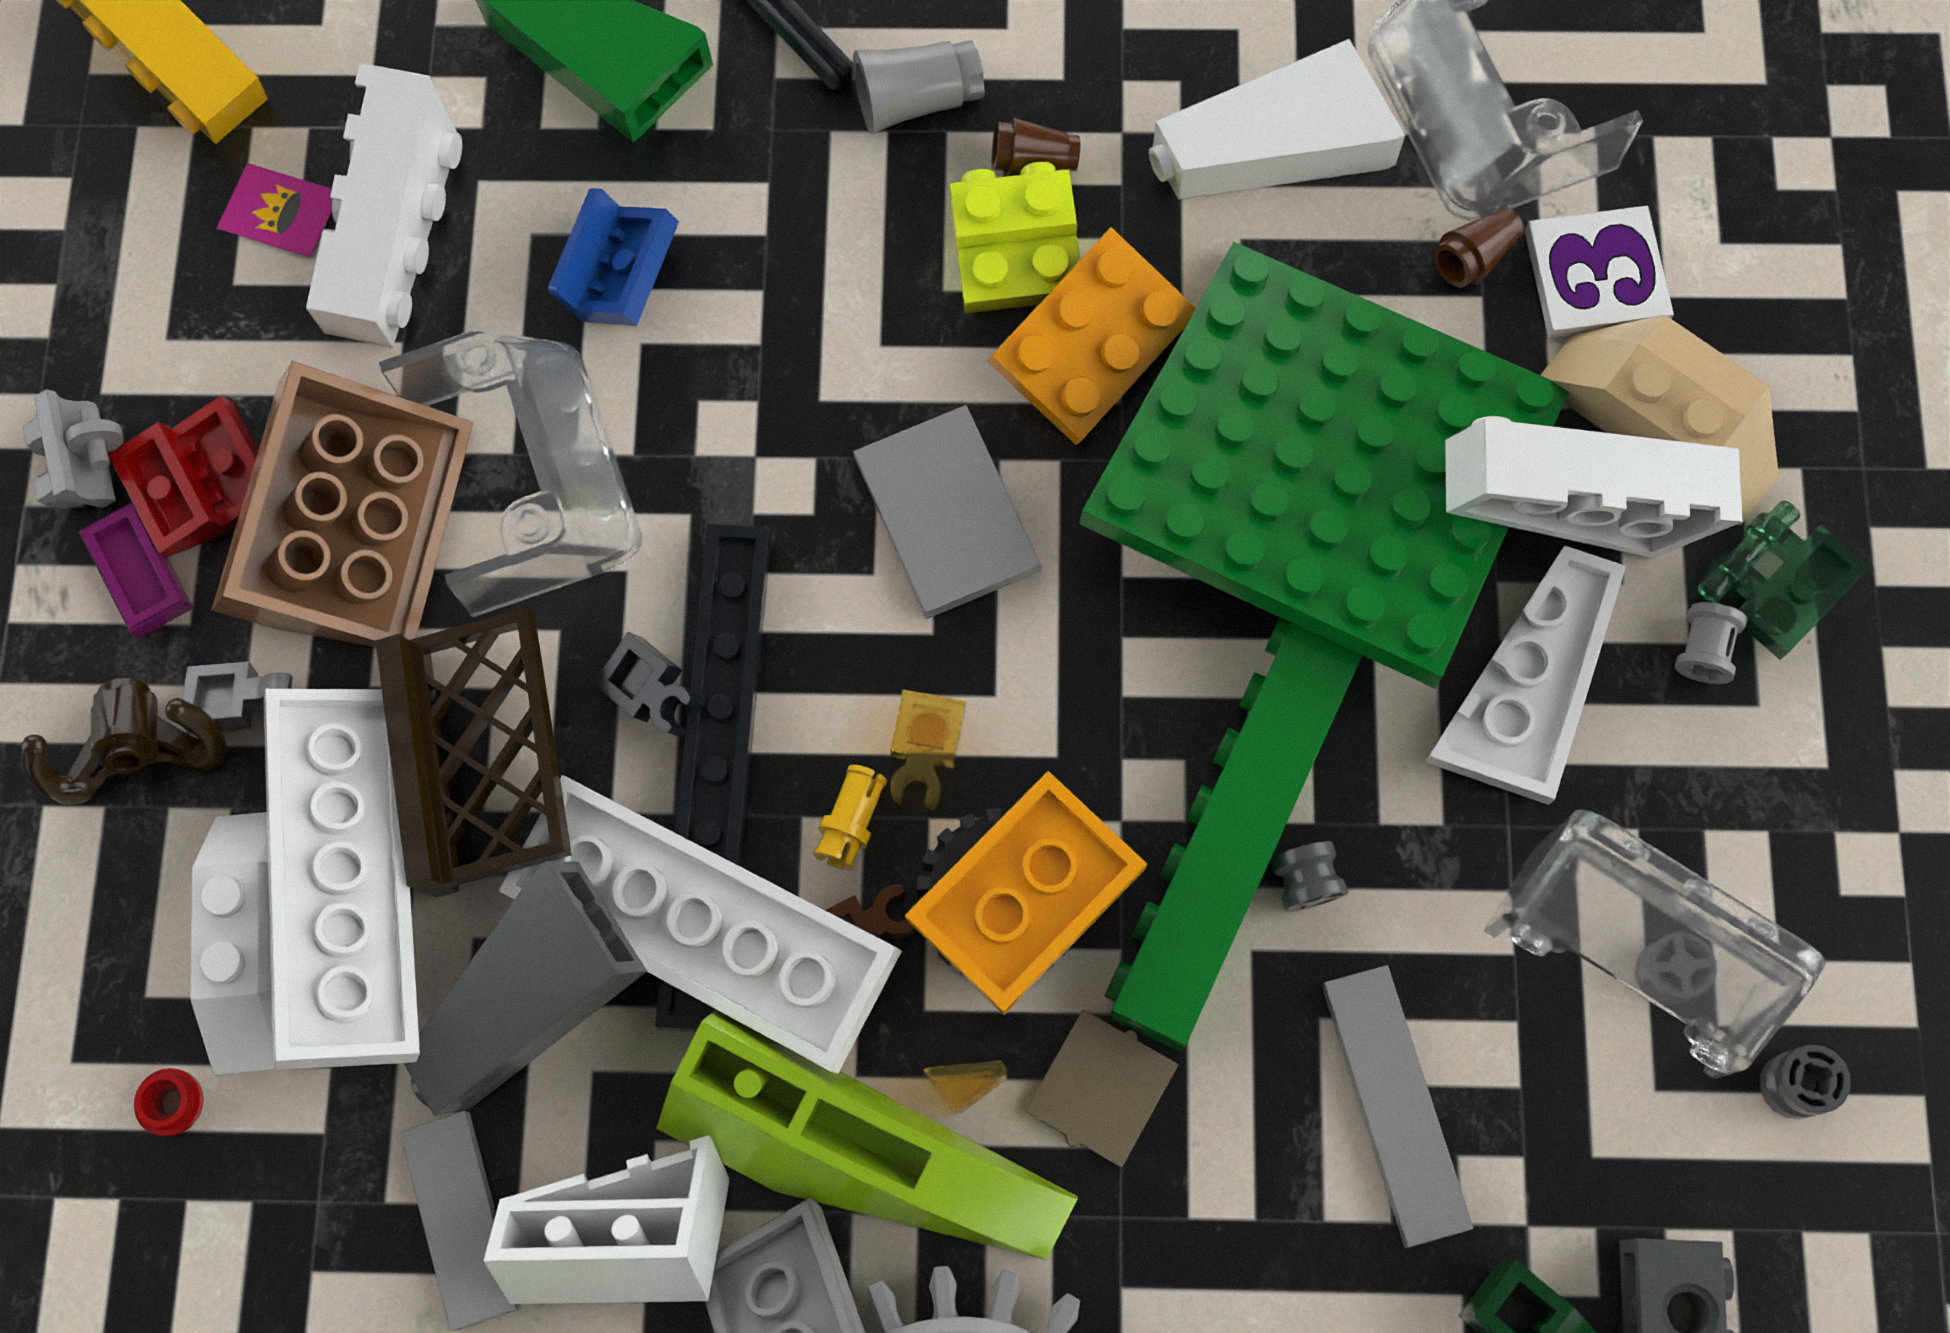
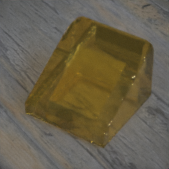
(966, 1083)

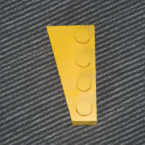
(177, 56)

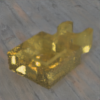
(925, 736)

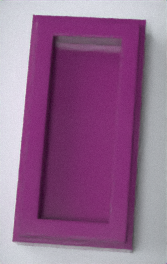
(134, 571)

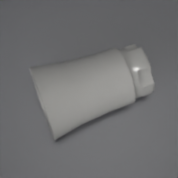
(915, 81)

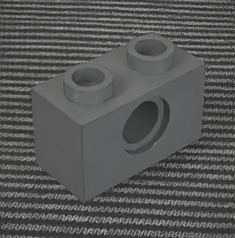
(1661, 1269)

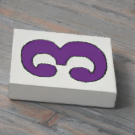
(1597, 270)

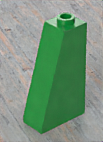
(608, 53)

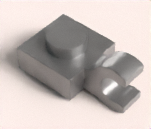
(230, 692)

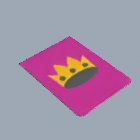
(277, 210)

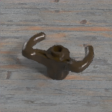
(125, 740)

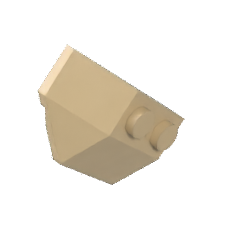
(1670, 386)

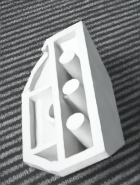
(233, 945)

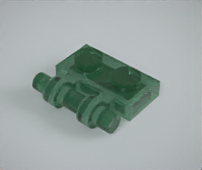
(1798, 592)

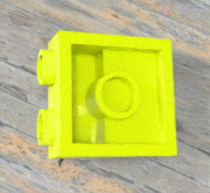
(1013, 235)

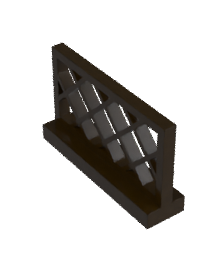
(424, 775)

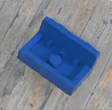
(611, 260)

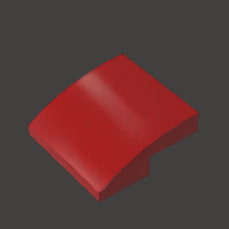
(189, 476)

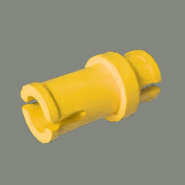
(847, 825)

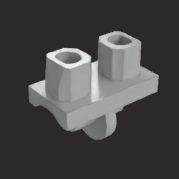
(75, 451)

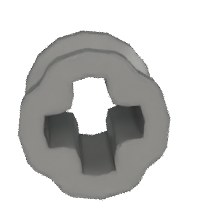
(1711, 643)

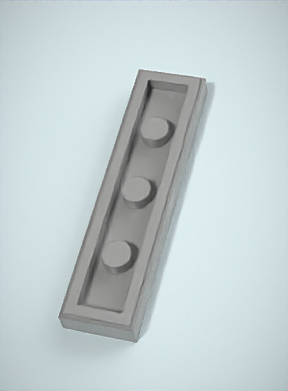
(1397, 1107)

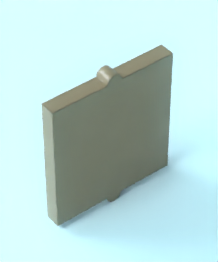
(1102, 1088)

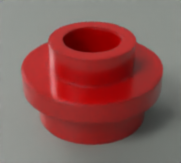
(150, 1098)

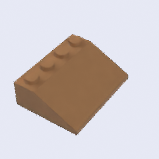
(343, 511)

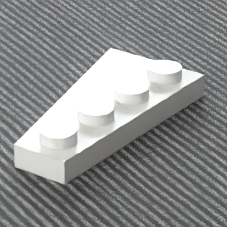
(1533, 690)

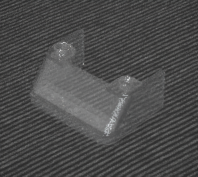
(1465, 124)
(584, 510)
(1662, 936)

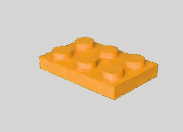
(1092, 336)
(1026, 892)

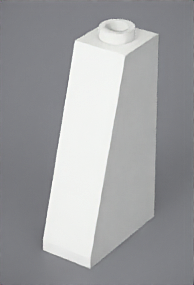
(1280, 129)

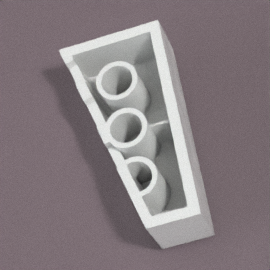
(1592, 485)

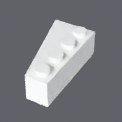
(383, 206)

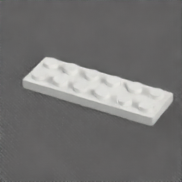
(336, 884)
(724, 929)

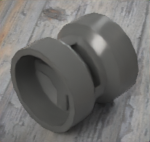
(1791, 1088)

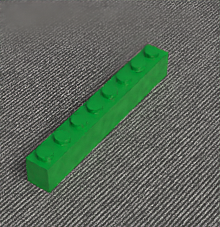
(1233, 837)

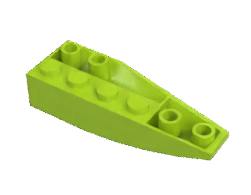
(851, 1144)

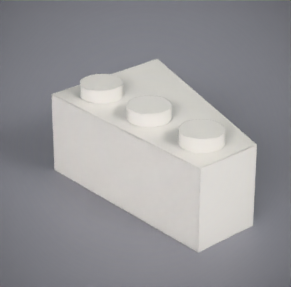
(615, 1237)

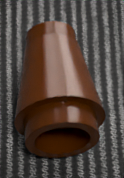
(1025, 143)
(1475, 248)

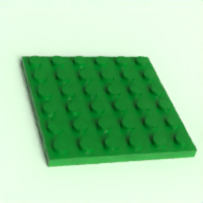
(1308, 462)

